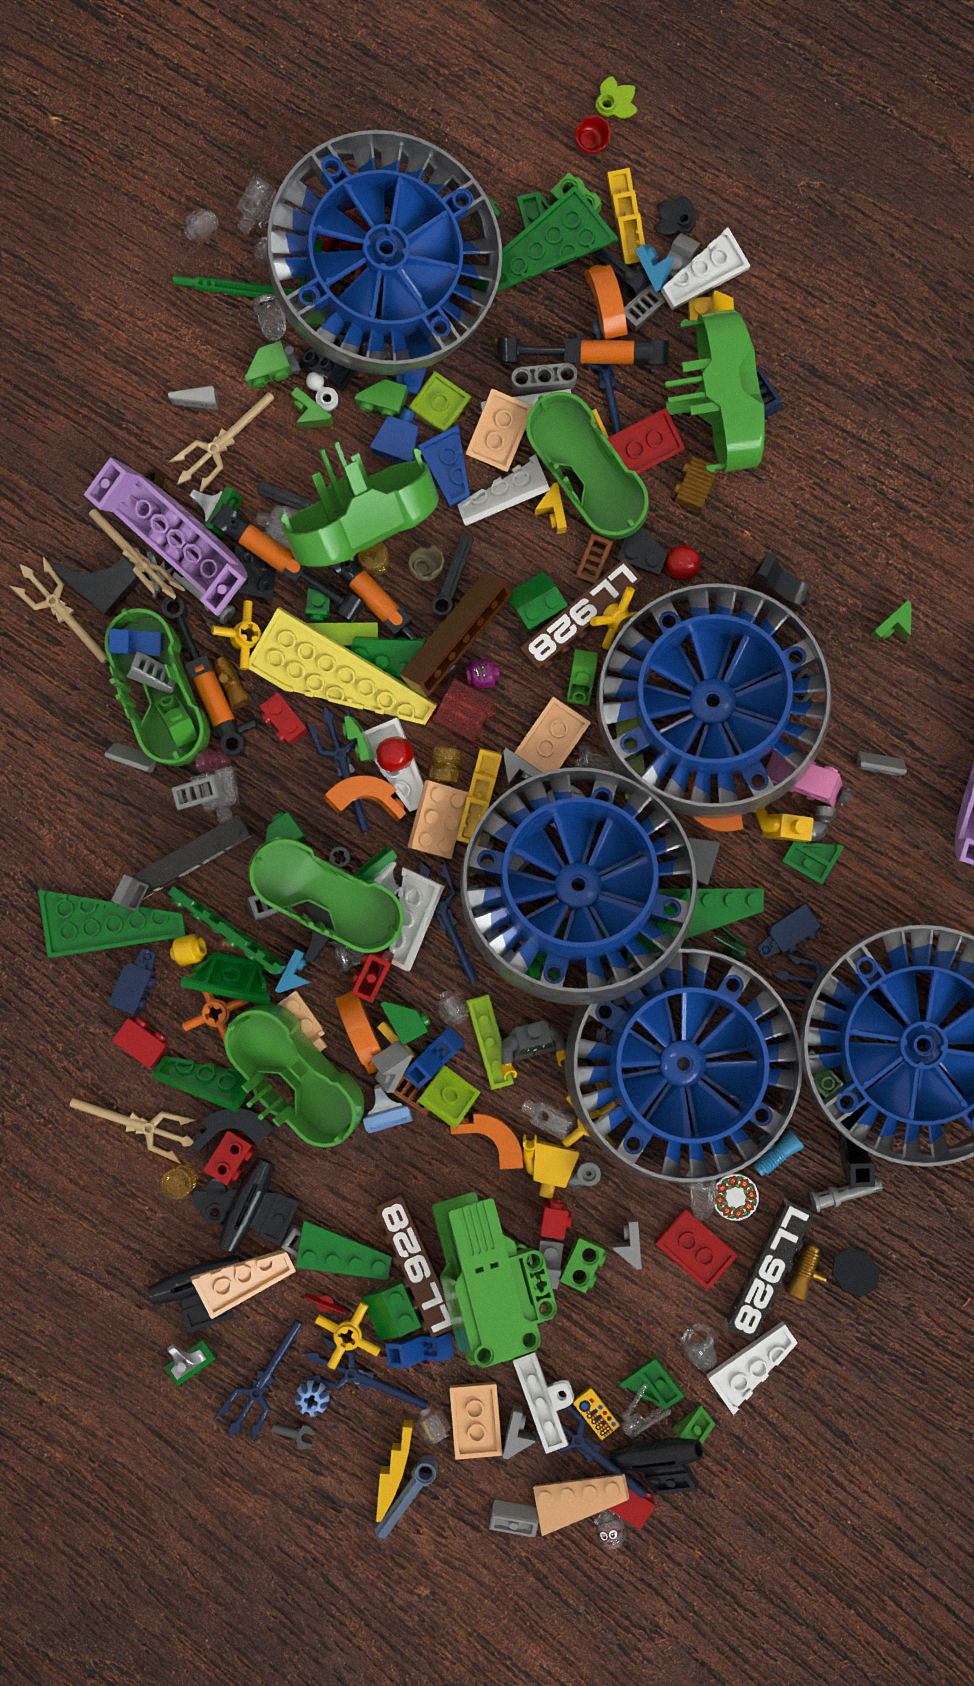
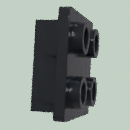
(335, 373)
(260, 574)

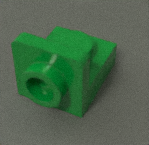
(317, 606)

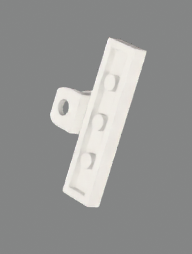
(544, 1401)

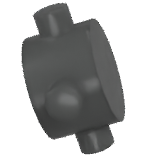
(844, 796)

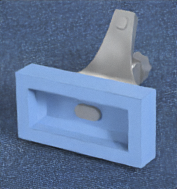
(385, 1113)

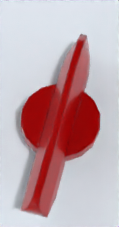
(325, 1304)

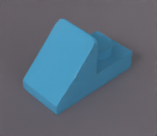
(657, 272)
(290, 978)

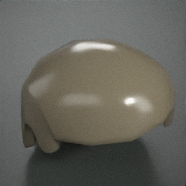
(425, 563)

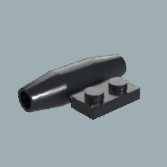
(257, 1209)
(180, 1287)
(662, 1461)

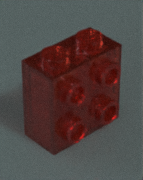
(464, 711)

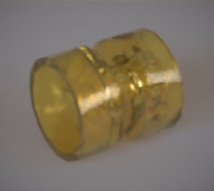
(374, 559)
(445, 765)
(179, 1181)

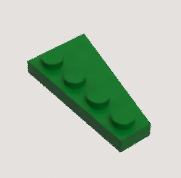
(205, 1081)
(334, 1253)

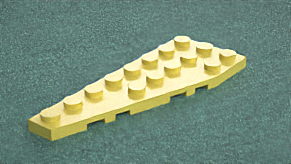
(315, 665)

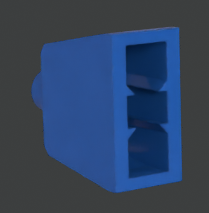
(397, 438)

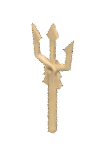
(219, 444)
(141, 563)
(58, 607)
(140, 1125)

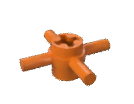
(206, 1015)

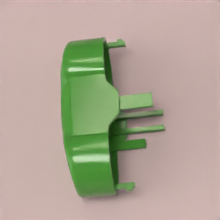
(728, 392)
(567, 438)
(359, 509)
(151, 731)
(360, 911)
(272, 1042)

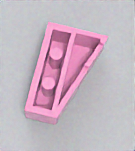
(817, 783)

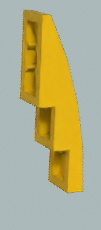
(626, 214)
(479, 793)
(391, 1475)

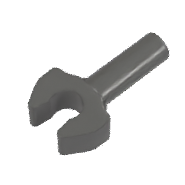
(292, 360)
(296, 1433)

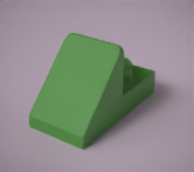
(314, 414)
(899, 620)
(695, 1425)

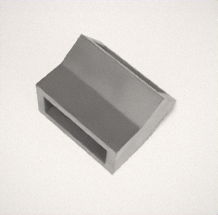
(130, 892)

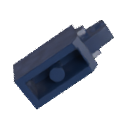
(788, 931)
(134, 983)

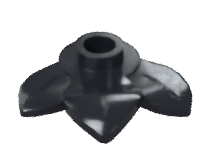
(673, 214)
(214, 1197)

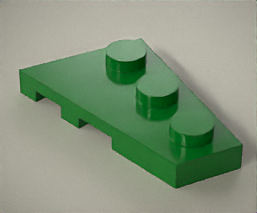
(387, 654)

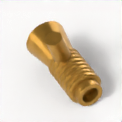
(230, 681)
(804, 1272)

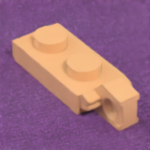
(309, 1023)

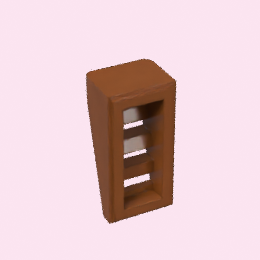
(594, 538)
(409, 1099)

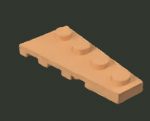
(235, 1283)
(574, 1500)

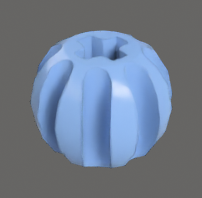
(304, 1396)

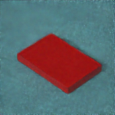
(647, 442)
(696, 1249)

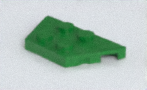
(230, 978)

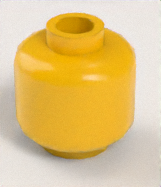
(188, 950)

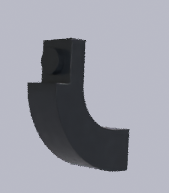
(244, 1120)
(855, 1161)

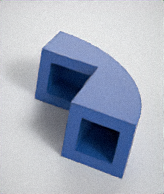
(132, 641)
(433, 1057)
(416, 1348)

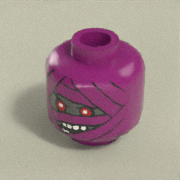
(482, 674)

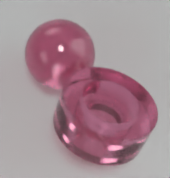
(208, 761)

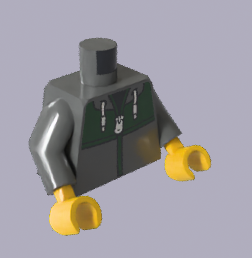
(531, 1041)

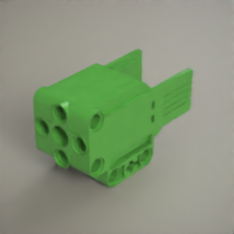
(494, 1288)

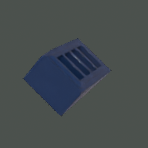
(773, 402)

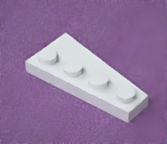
(709, 269)
(515, 488)
(406, 781)
(418, 900)
(747, 1368)

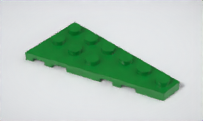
(555, 238)
(713, 909)
(89, 924)
(233, 935)

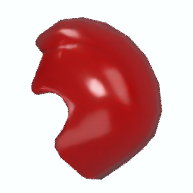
(592, 134)
(683, 562)
(394, 754)

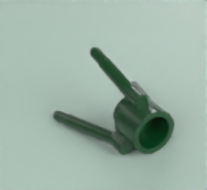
(733, 948)

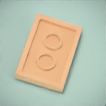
(499, 430)
(552, 737)
(437, 819)
(475, 1420)

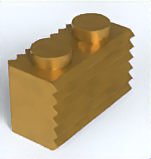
(696, 484)

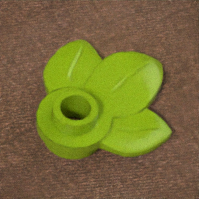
(617, 97)

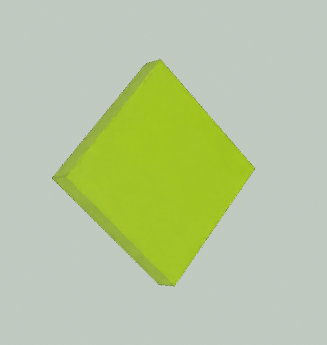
(440, 402)
(449, 1096)

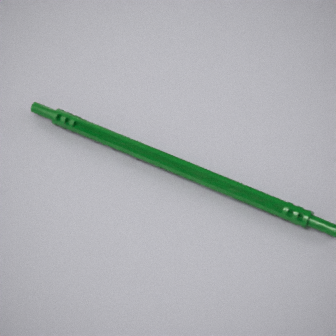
(238, 288)

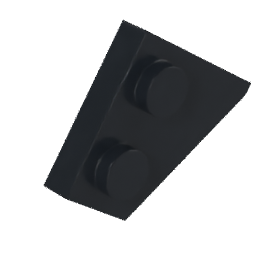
(643, 552)

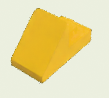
(705, 305)
(552, 503)

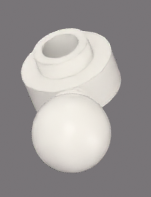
(316, 382)

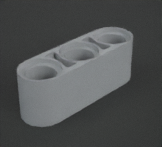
(534, 385)

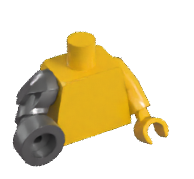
(796, 827)
(554, 1166)

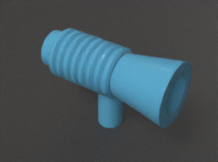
(777, 1153)

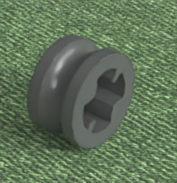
(346, 854)

